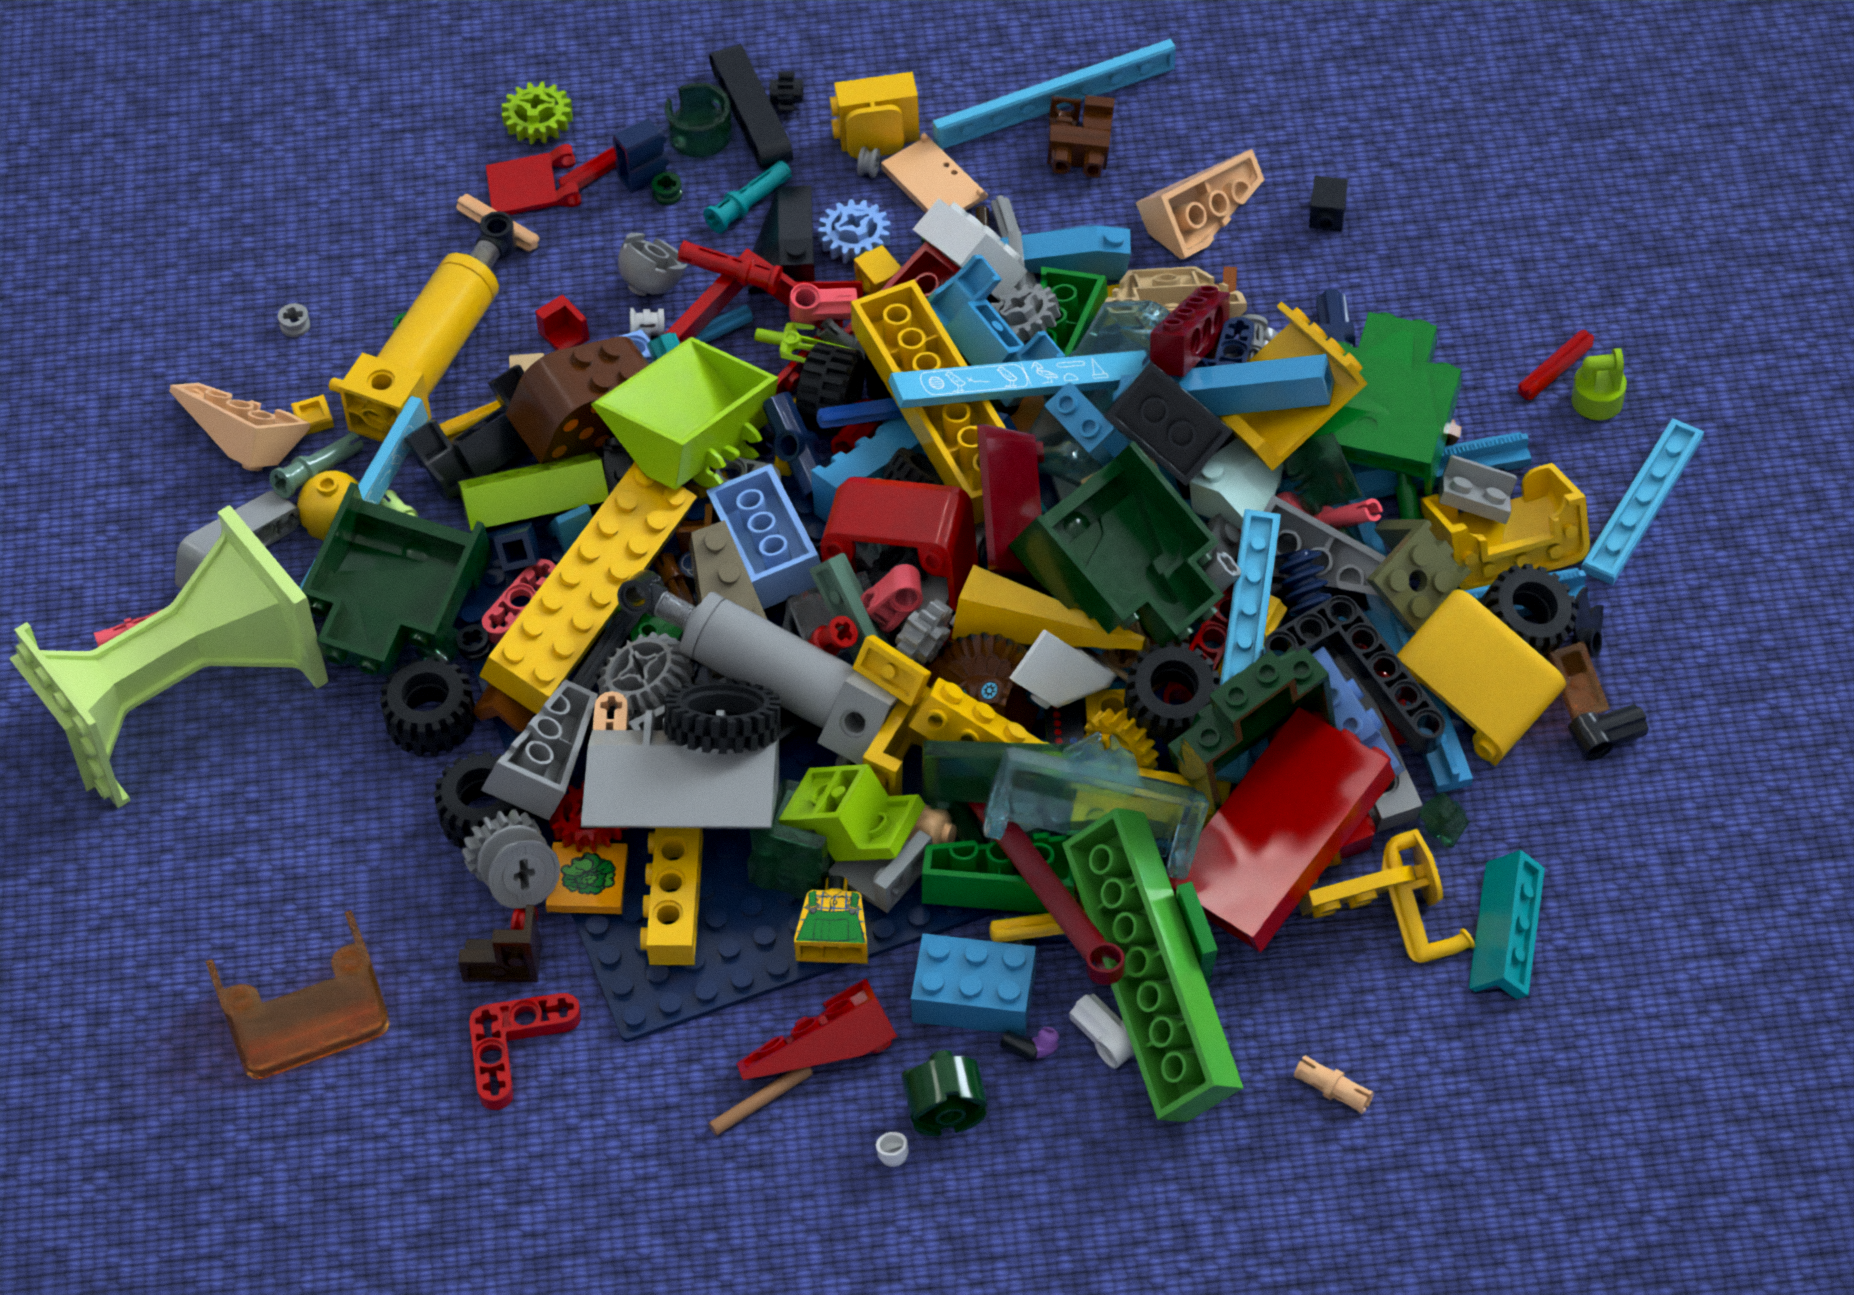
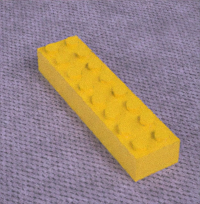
(905, 336)
(583, 588)

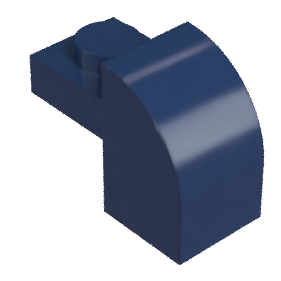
(513, 546)

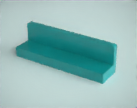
(1507, 924)

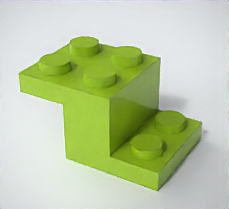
(852, 812)

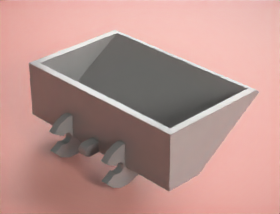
(655, 783)

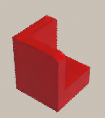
(562, 324)

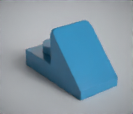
(569, 526)

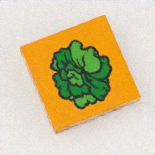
(589, 879)

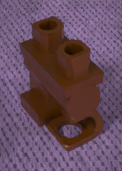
(1079, 145)

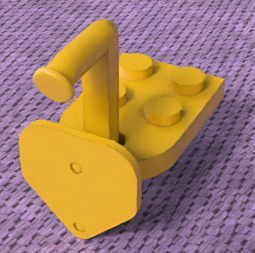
(1399, 883)

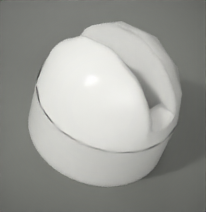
(892, 1149)

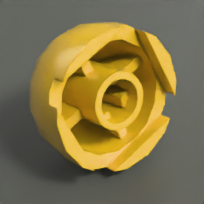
(321, 500)

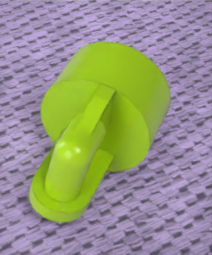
(1600, 386)

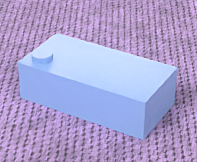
(766, 534)

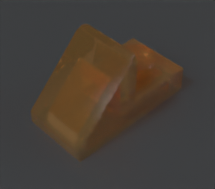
(1582, 686)

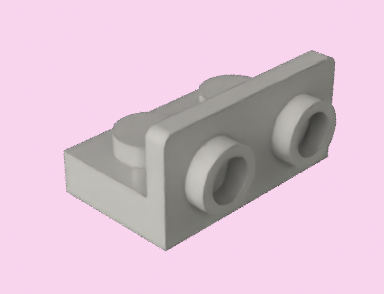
(1477, 489)

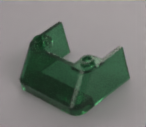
(966, 769)

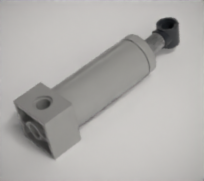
(759, 652)

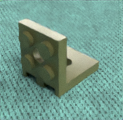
(1426, 559)

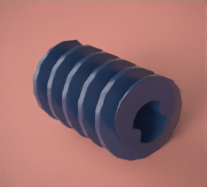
(1302, 580)

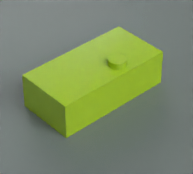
(534, 490)

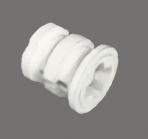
(652, 322)

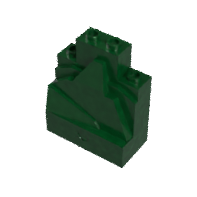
(1125, 551)
(390, 582)
(1248, 711)

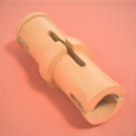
(1333, 1084)

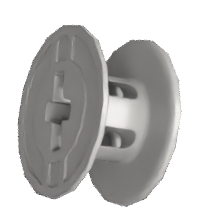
(518, 866)

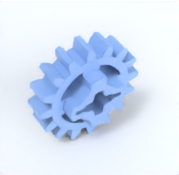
(853, 230)

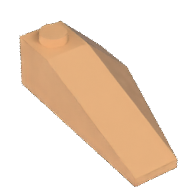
(1195, 208)
(240, 426)

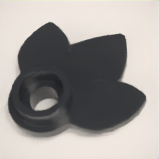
(1588, 624)

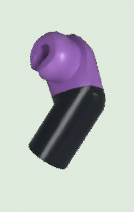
(1032, 1048)

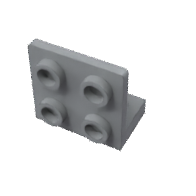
(885, 880)

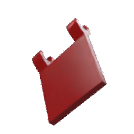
(530, 182)

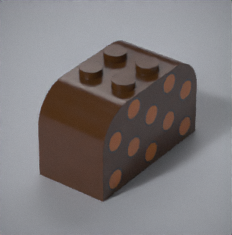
(556, 396)

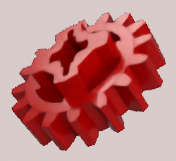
(572, 832)

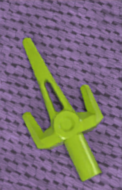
(789, 340)

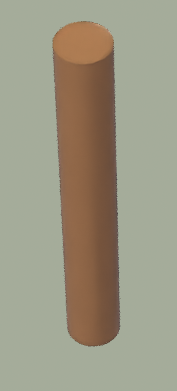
(759, 1100)

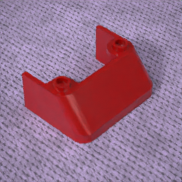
(907, 515)

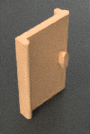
(924, 178)

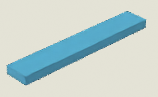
(1642, 501)

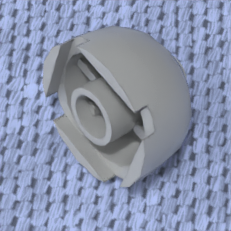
(648, 265)

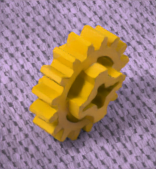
(1126, 733)

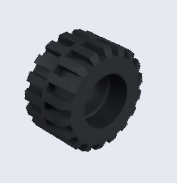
(829, 379)
(1539, 594)
(1164, 665)
(430, 729)
(459, 788)

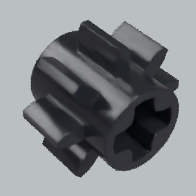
(786, 91)

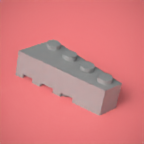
(543, 757)

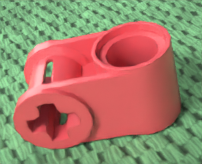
(894, 597)

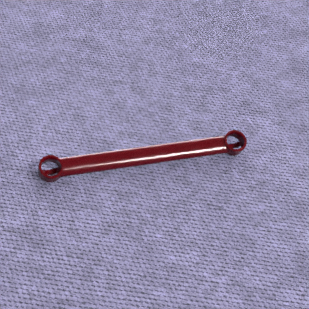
(1059, 902)

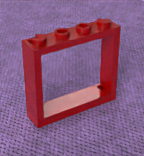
(718, 296)

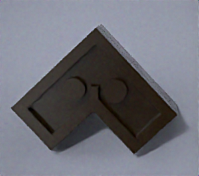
(505, 957)

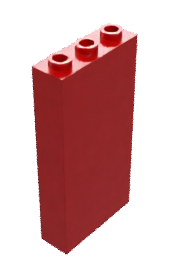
(1284, 826)

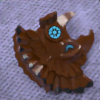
(982, 670)

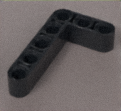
(1364, 664)

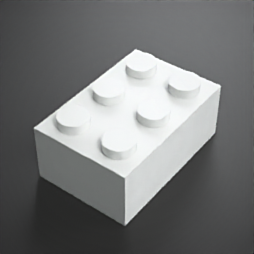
(962, 236)

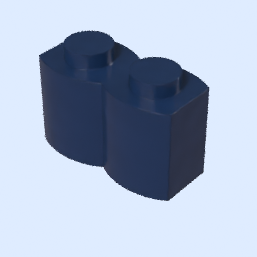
(640, 154)

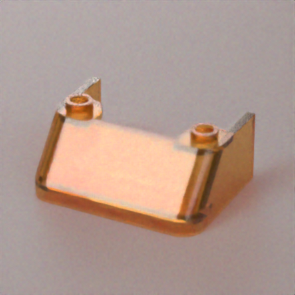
(307, 1021)

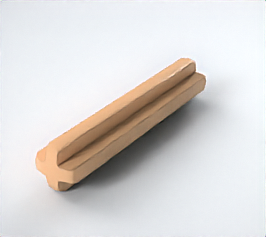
(477, 210)

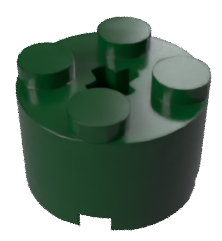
(945, 1094)

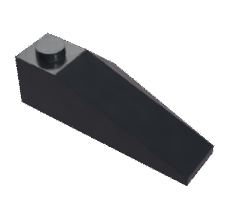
(788, 235)

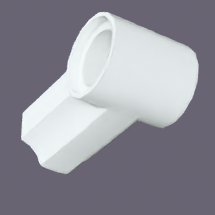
(1103, 1029)

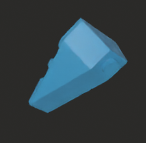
(1079, 249)

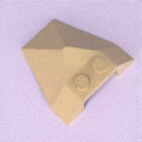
(1171, 287)

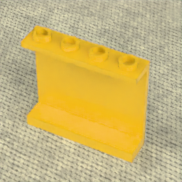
(1279, 433)

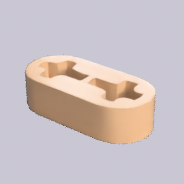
(602, 706)

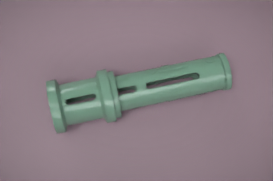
(302, 468)

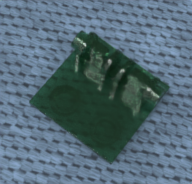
(1322, 473)

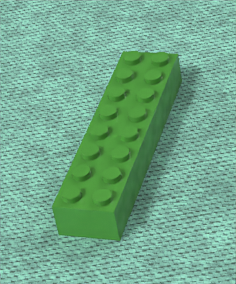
(1162, 984)

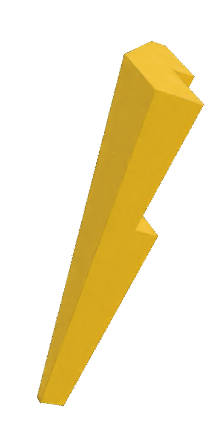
(1020, 613)

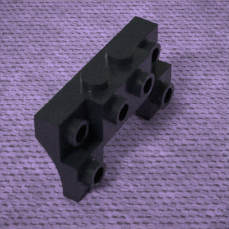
(477, 449)

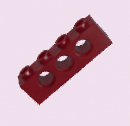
(1190, 330)

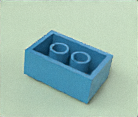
(973, 984)

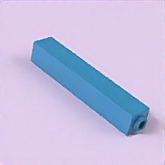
(1257, 385)

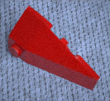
(845, 1030)

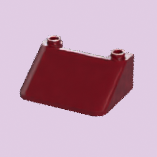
(1008, 493)

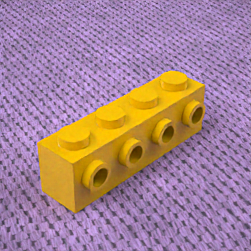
(954, 716)

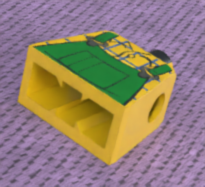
(832, 925)

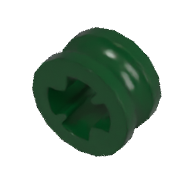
(667, 197)

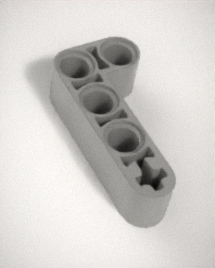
(266, 516)

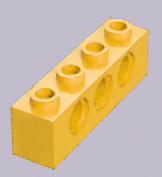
(676, 941)

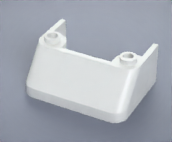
(1059, 672)

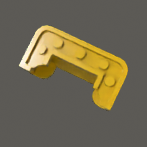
(1543, 530)
(1482, 672)

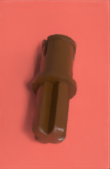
(673, 578)

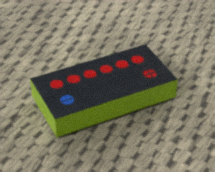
(1064, 723)

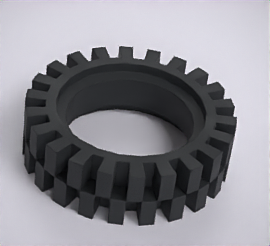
(749, 722)

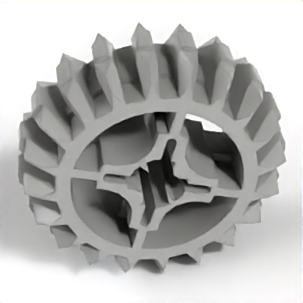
(646, 672)

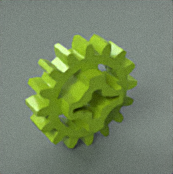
(537, 112)

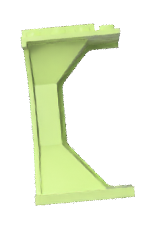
(229, 613)

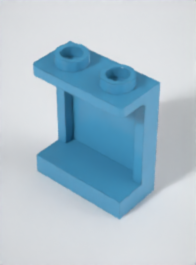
(1087, 424)

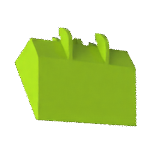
(689, 413)

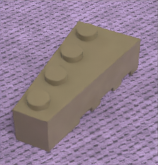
(720, 569)

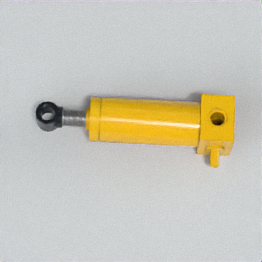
(426, 335)

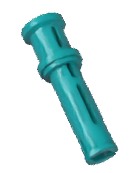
(737, 203)

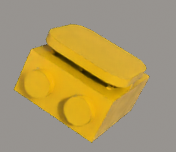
(875, 113)

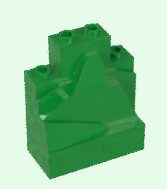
(1406, 406)

